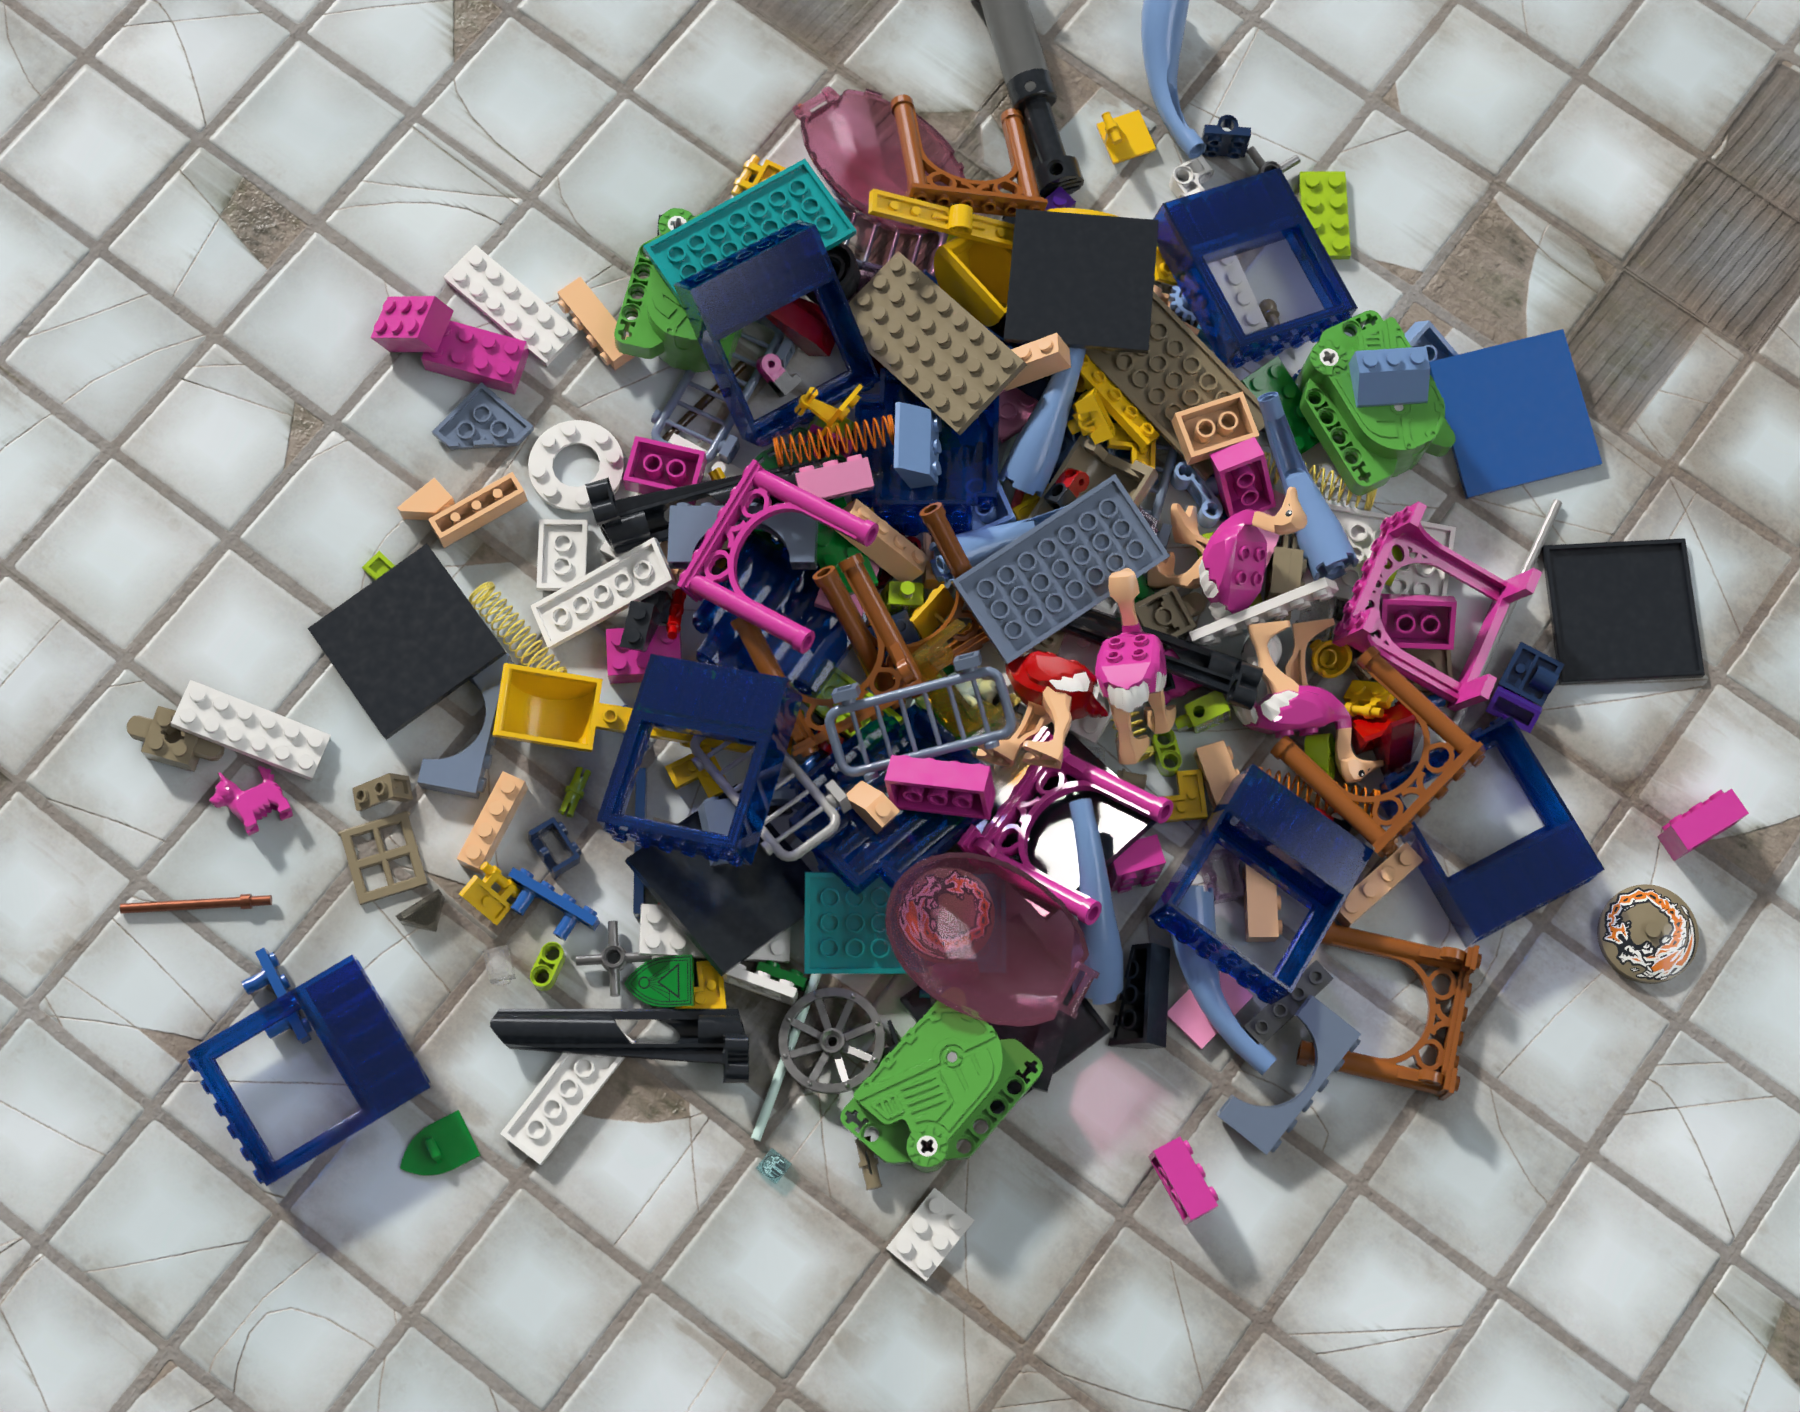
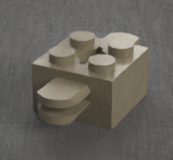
(1285, 570)
(1170, 612)
(170, 744)

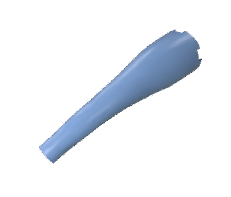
(1162, 40)
(1041, 438)
(1323, 537)
(984, 542)
(1103, 935)
(1205, 983)

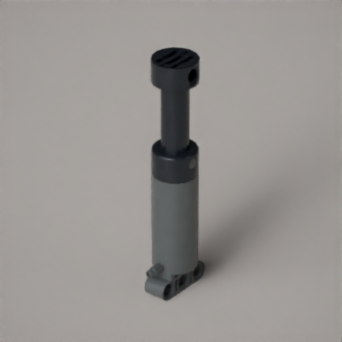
(1031, 90)

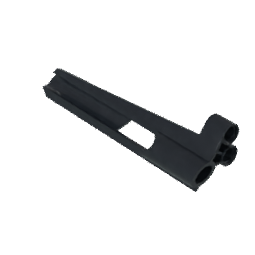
(641, 517)
(1197, 663)
(705, 1035)

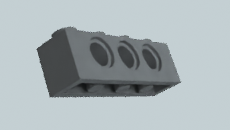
(1275, 1016)

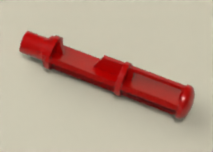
(676, 611)

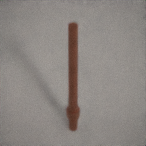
(245, 901)

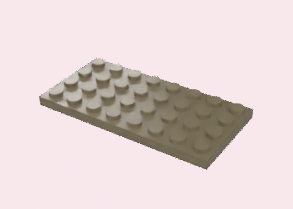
(932, 343)
(1172, 377)

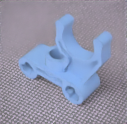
(1201, 491)

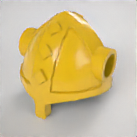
(1330, 659)

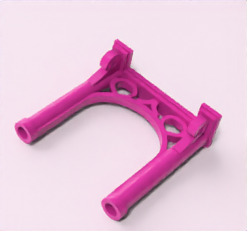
(754, 484)
(1021, 803)

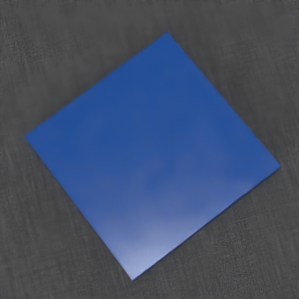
(1515, 413)

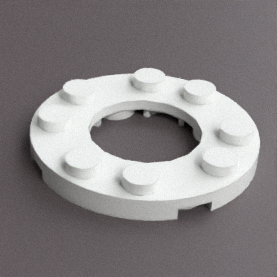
(563, 435)

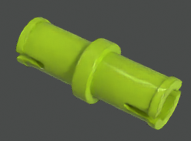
(574, 792)

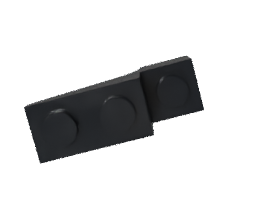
(644, 620)

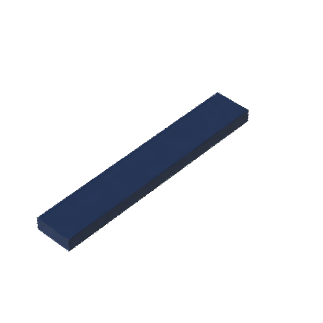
(641, 812)

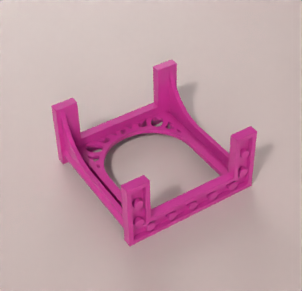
(1407, 533)

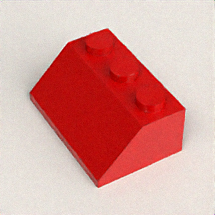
(1367, 732)

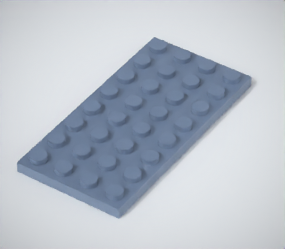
(1059, 569)

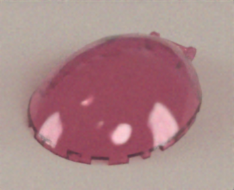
(859, 149)
(987, 939)

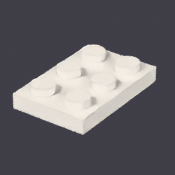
(561, 553)
(762, 984)
(930, 1234)

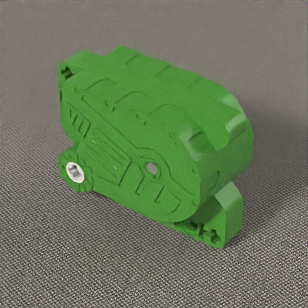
(660, 319)
(1373, 439)
(938, 1088)

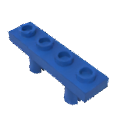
(545, 891)
(280, 984)

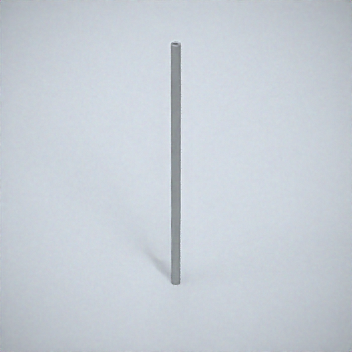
(1529, 563)

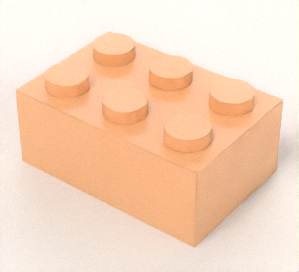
(1213, 427)

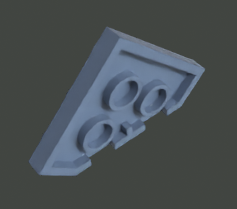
(482, 422)

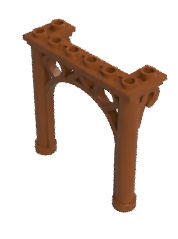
(980, 195)
(855, 627)
(887, 637)
(1345, 803)
(1410, 953)

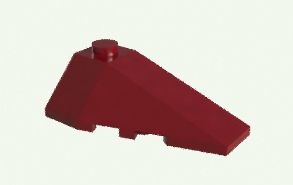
(805, 326)
(1398, 744)

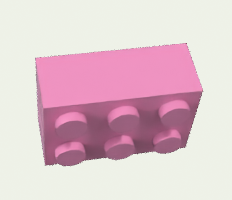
(837, 479)

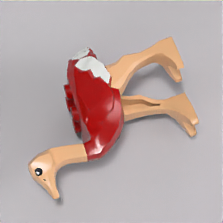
(1053, 692)

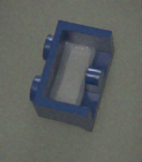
(554, 847)

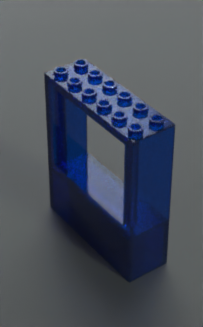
(1234, 221)
(756, 284)
(714, 705)
(1290, 848)
(1522, 873)
(358, 1039)

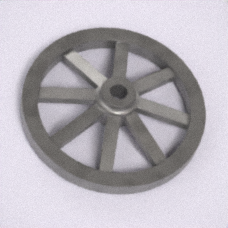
(828, 1035)

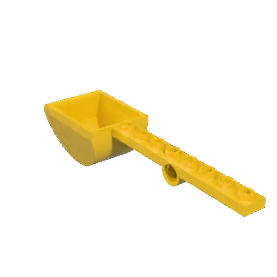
(952, 220)
(979, 281)
(566, 710)

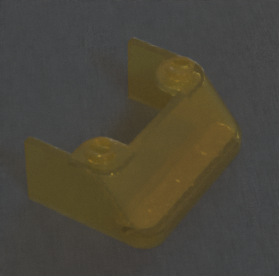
(931, 660)

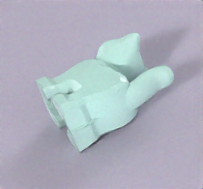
(986, 688)

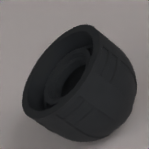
(845, 268)

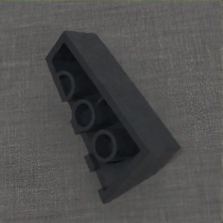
(1144, 999)

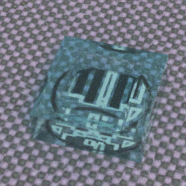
(773, 1166)

